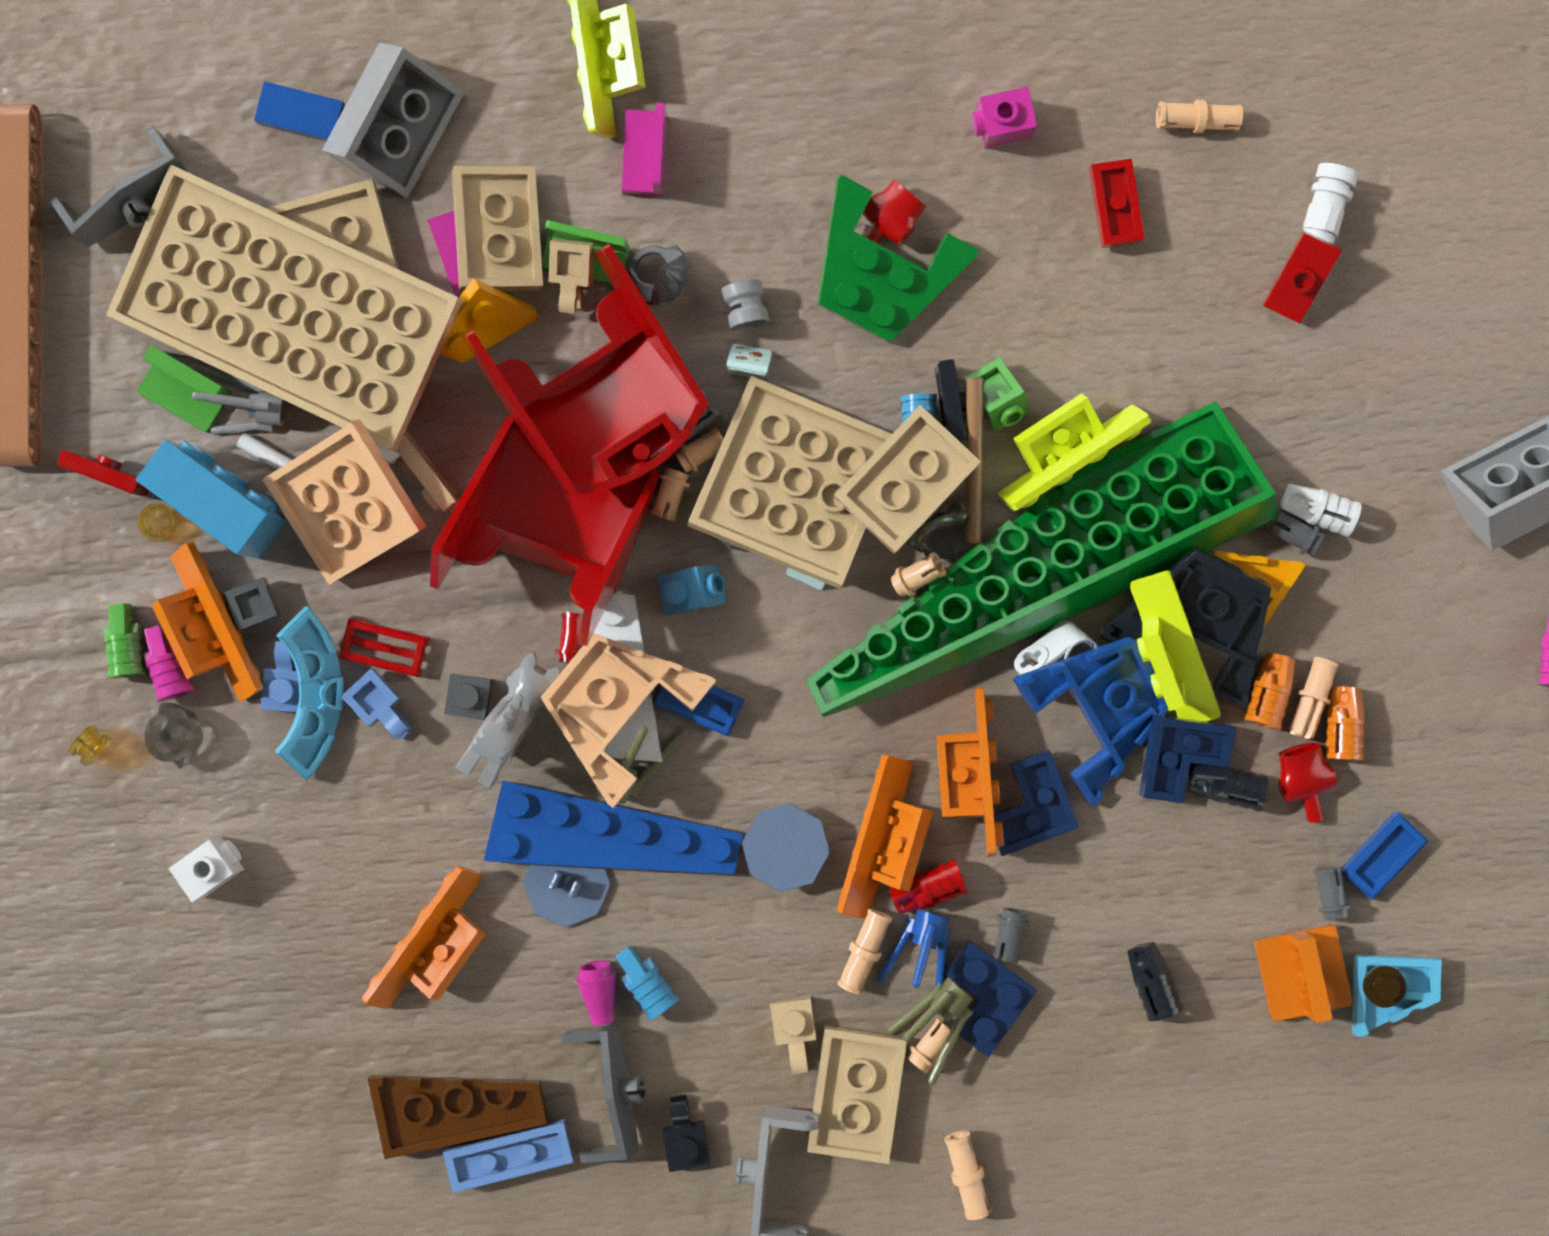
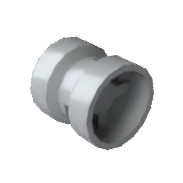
(745, 304)

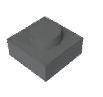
(252, 604)
(468, 696)

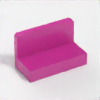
(644, 151)

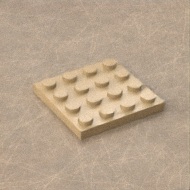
(779, 482)

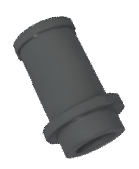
(1299, 534)
(1332, 894)
(1010, 934)

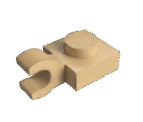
(571, 267)
(794, 1026)

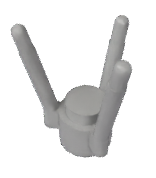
(263, 407)

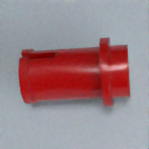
(569, 636)

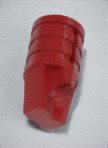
(930, 888)

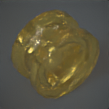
(152, 511)
(89, 745)

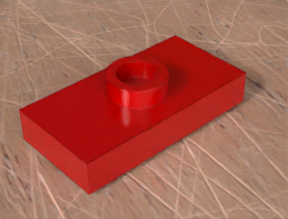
(1302, 276)
(103, 470)

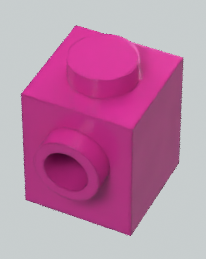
(1004, 117)

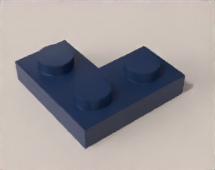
(1176, 744)
(1045, 805)
(998, 992)

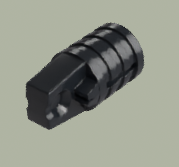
(1229, 786)
(1153, 982)

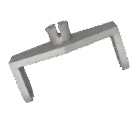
(756, 1170)

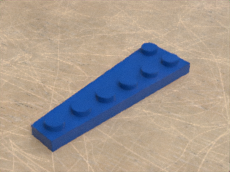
(576, 831)

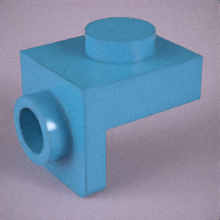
(691, 589)

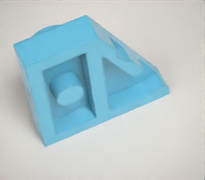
(1422, 989)

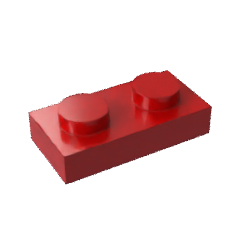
(1116, 203)

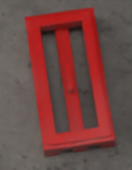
(418, 655)

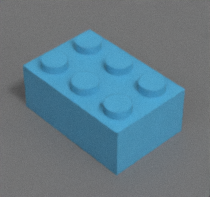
(213, 498)

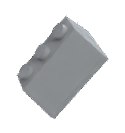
(393, 119)
(1504, 486)

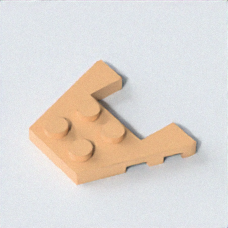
(602, 693)

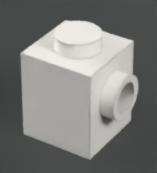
(207, 868)

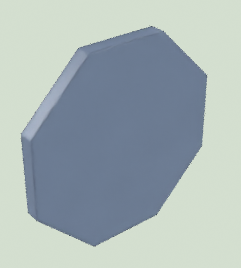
(785, 847)
(566, 892)

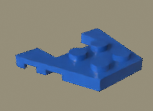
(1113, 695)

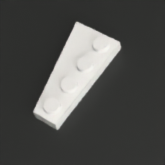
(622, 625)

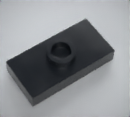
(951, 399)

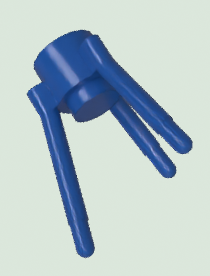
(928, 931)

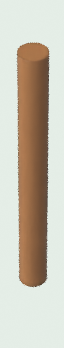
(974, 442)

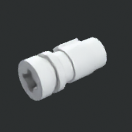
(1329, 200)

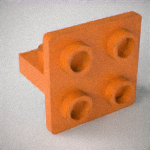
(1303, 974)

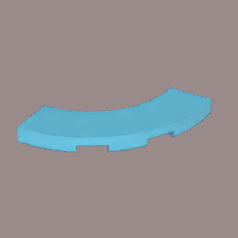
(318, 693)

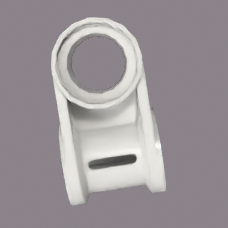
(1058, 644)

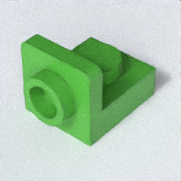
(1002, 395)

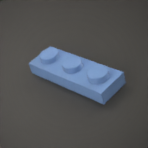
(508, 1155)

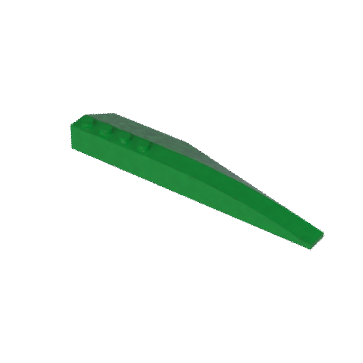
(1065, 555)

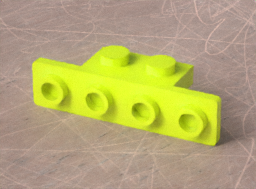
(607, 60)
(1065, 444)
(1172, 649)

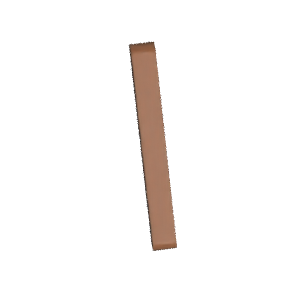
(21, 284)

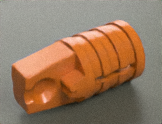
(1271, 692)
(1345, 724)

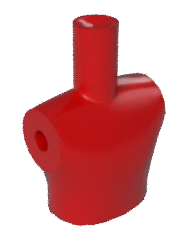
(892, 214)
(1304, 777)

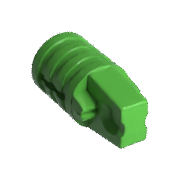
(124, 643)

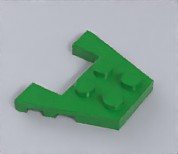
(872, 283)

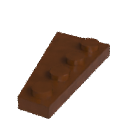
(446, 1111)

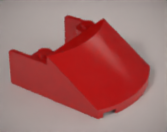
(612, 409)
(526, 512)

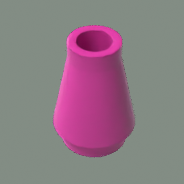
(597, 988)

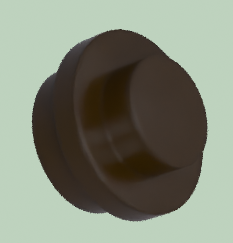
(1384, 986)

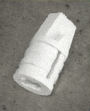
(1310, 505)

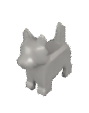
(509, 720)

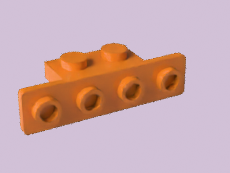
(202, 628)
(966, 776)
(887, 840)
(433, 947)

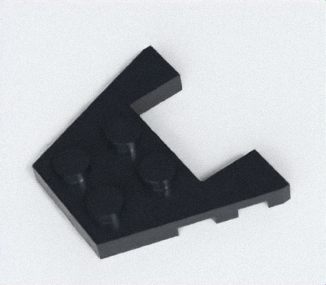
(1223, 610)

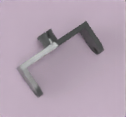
(124, 201)
(620, 1093)

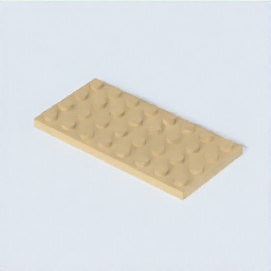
(284, 307)

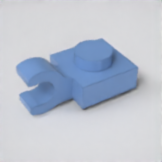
(280, 683)
(374, 702)

